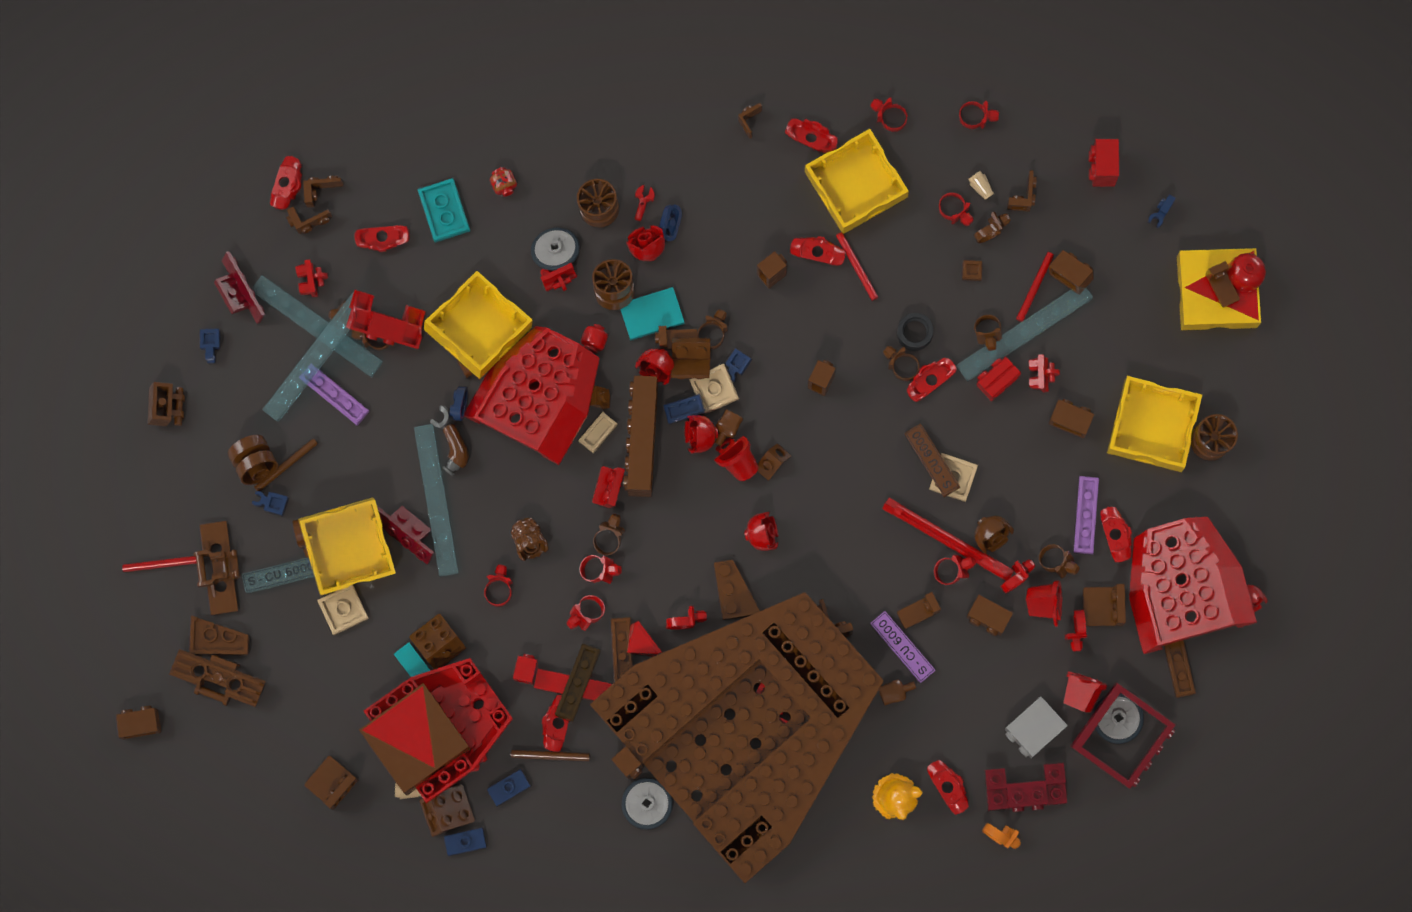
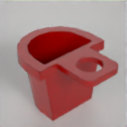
(737, 458)
(1045, 601)
(1082, 691)

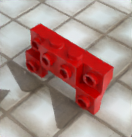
(391, 329)

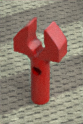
(643, 201)

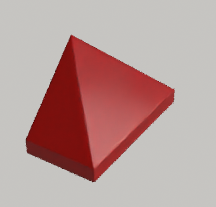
(641, 642)

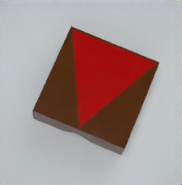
(414, 739)

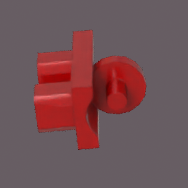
(307, 270)
(558, 278)
(1045, 373)

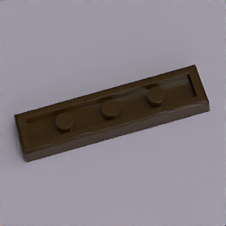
(577, 682)

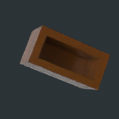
(772, 269)
(1071, 272)
(821, 377)
(1071, 418)
(989, 616)
(138, 723)
(628, 763)

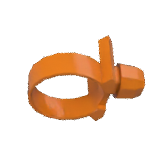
(1006, 837)

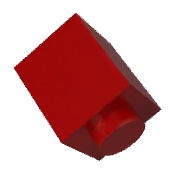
(525, 669)

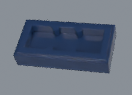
(683, 408)
(508, 787)
(465, 842)

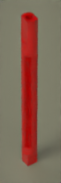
(948, 539)

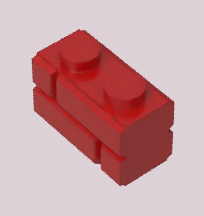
(998, 378)

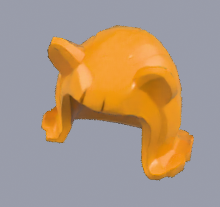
(895, 796)

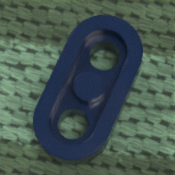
(670, 221)
(460, 403)

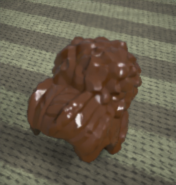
(528, 539)

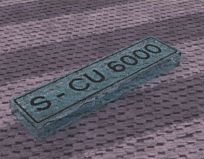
(277, 575)

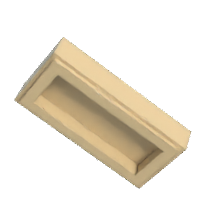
(598, 432)

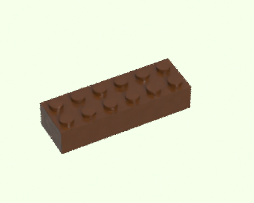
(642, 436)

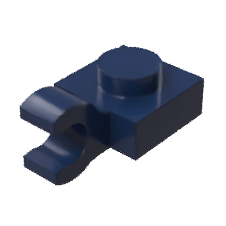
(1164, 207)
(210, 341)

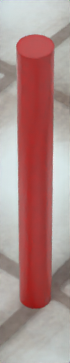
(856, 265)
(1035, 286)
(159, 564)

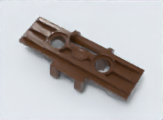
(224, 567)
(218, 672)

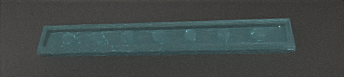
(314, 324)
(1024, 332)
(309, 363)
(436, 500)

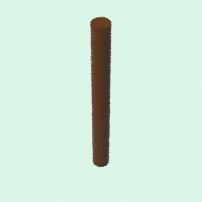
(286, 464)
(550, 755)

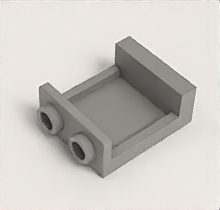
(1035, 728)

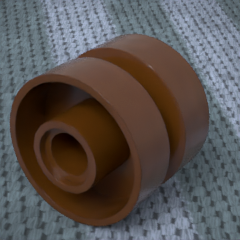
(598, 202)
(613, 284)
(1214, 437)
(252, 459)

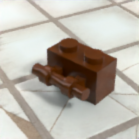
(160, 404)

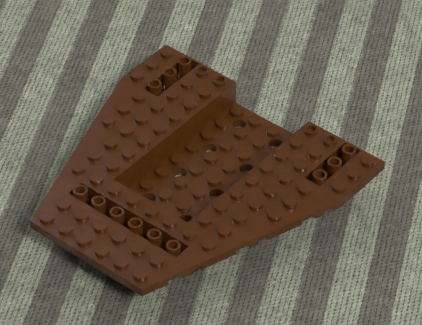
(685, 694)

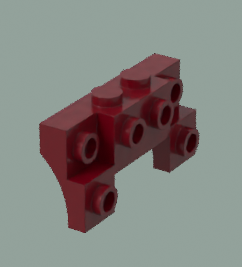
(1026, 794)

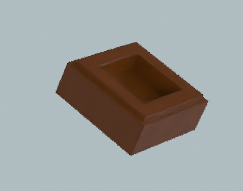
(972, 270)

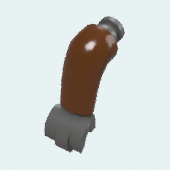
(458, 451)

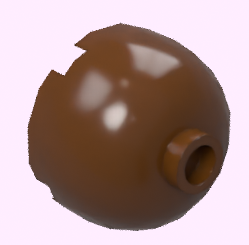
(992, 533)

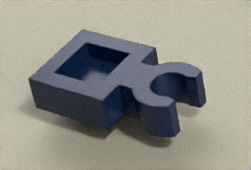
(737, 363)
(273, 503)

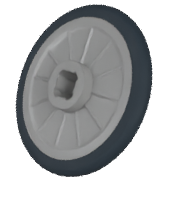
(554, 238)
(1127, 728)
(637, 813)

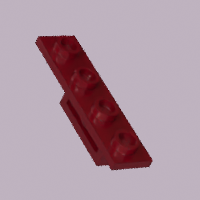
(236, 291)
(408, 531)

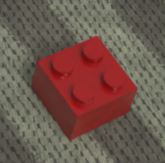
(1105, 162)

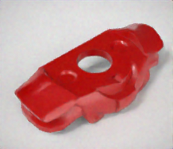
(800, 129)
(282, 195)
(395, 236)
(831, 253)
(941, 370)
(1112, 520)
(553, 737)
(955, 800)

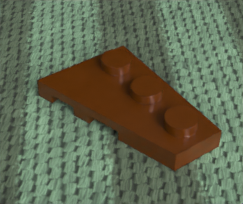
(733, 593)
(214, 639)

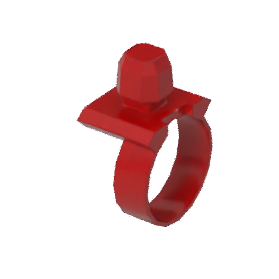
(878, 106)
(992, 115)
(965, 217)
(963, 565)
(609, 569)
(501, 572)
(1020, 577)
(578, 619)
(686, 622)
(1080, 631)

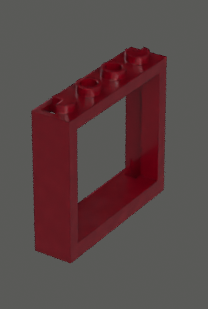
(1146, 762)

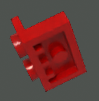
(608, 486)

